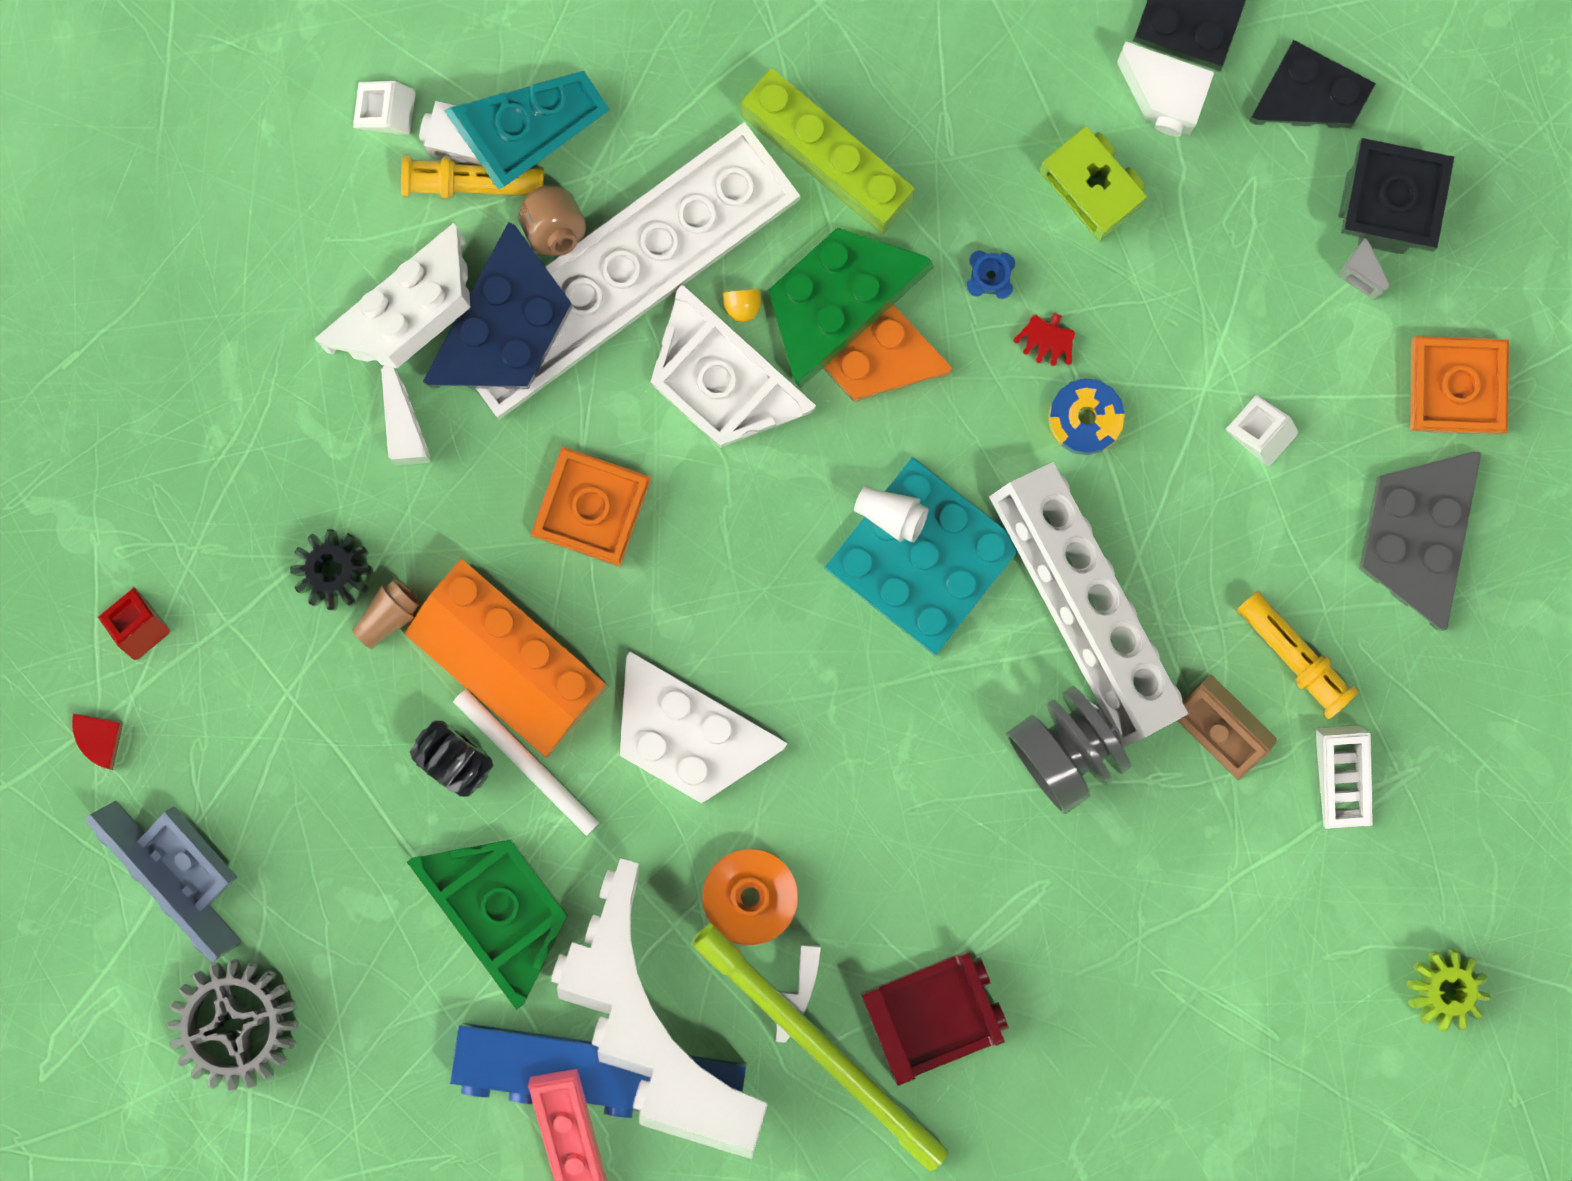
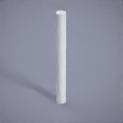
(526, 762)

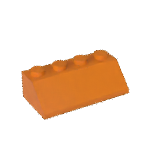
(504, 658)

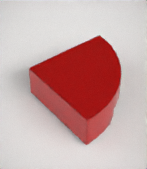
(97, 739)

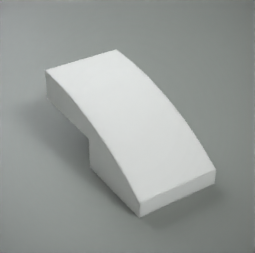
(807, 975)

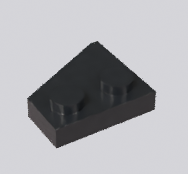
(1190, 29)
(1312, 91)

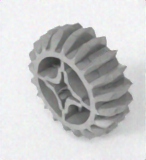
(239, 1047)

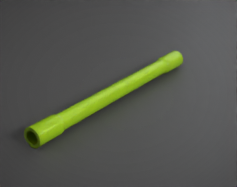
(731, 962)

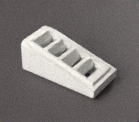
(403, 431)
(1361, 756)

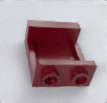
(934, 1016)

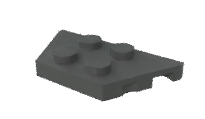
(1420, 533)

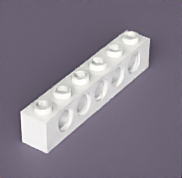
(1066, 596)

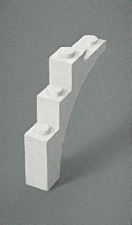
(680, 1093)

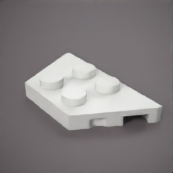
(406, 306)
(720, 377)
(686, 734)

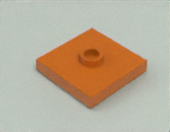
(1459, 385)
(591, 506)

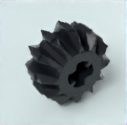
(321, 584)
(451, 758)

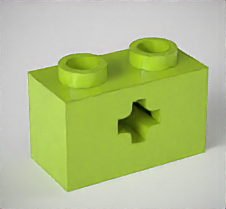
(1101, 206)

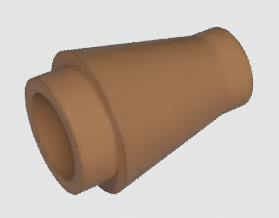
(388, 612)

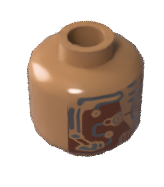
(551, 221)

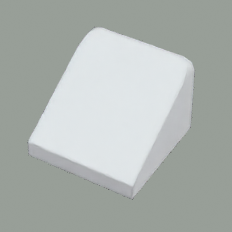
(384, 107)
(1263, 430)

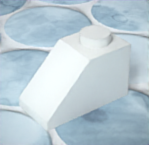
(1165, 88)

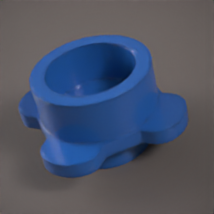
(981, 264)

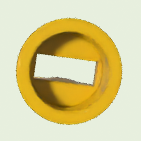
(742, 304)

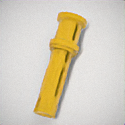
(449, 178)
(1311, 671)

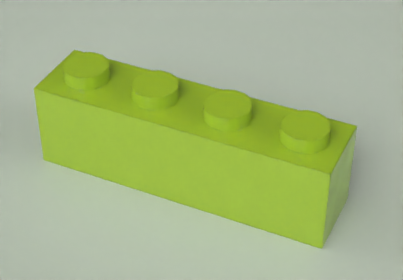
(827, 151)

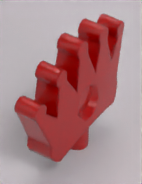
(1048, 337)

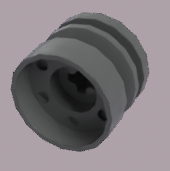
(1069, 749)

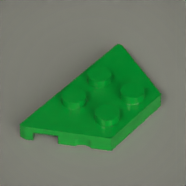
(838, 296)
(497, 910)

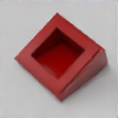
(134, 624)

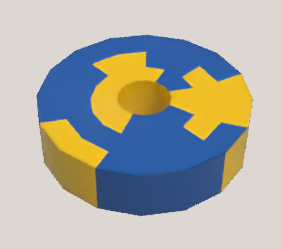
(1095, 397)

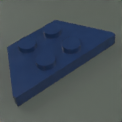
(509, 322)

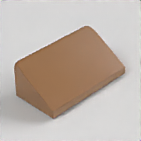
(1226, 727)

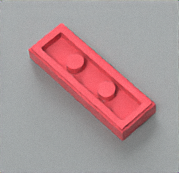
(566, 1127)

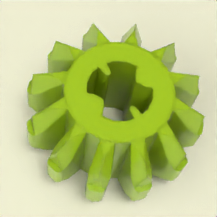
(1445, 1009)

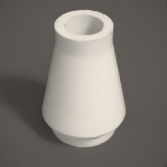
(894, 513)

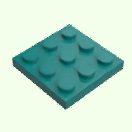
(939, 577)

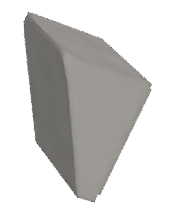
(1364, 271)

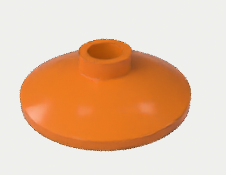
(750, 923)

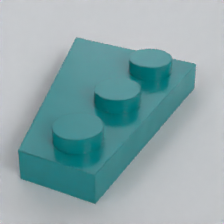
(526, 124)

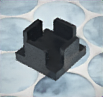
(1396, 196)

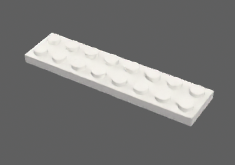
(657, 248)

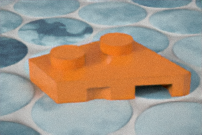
(886, 358)

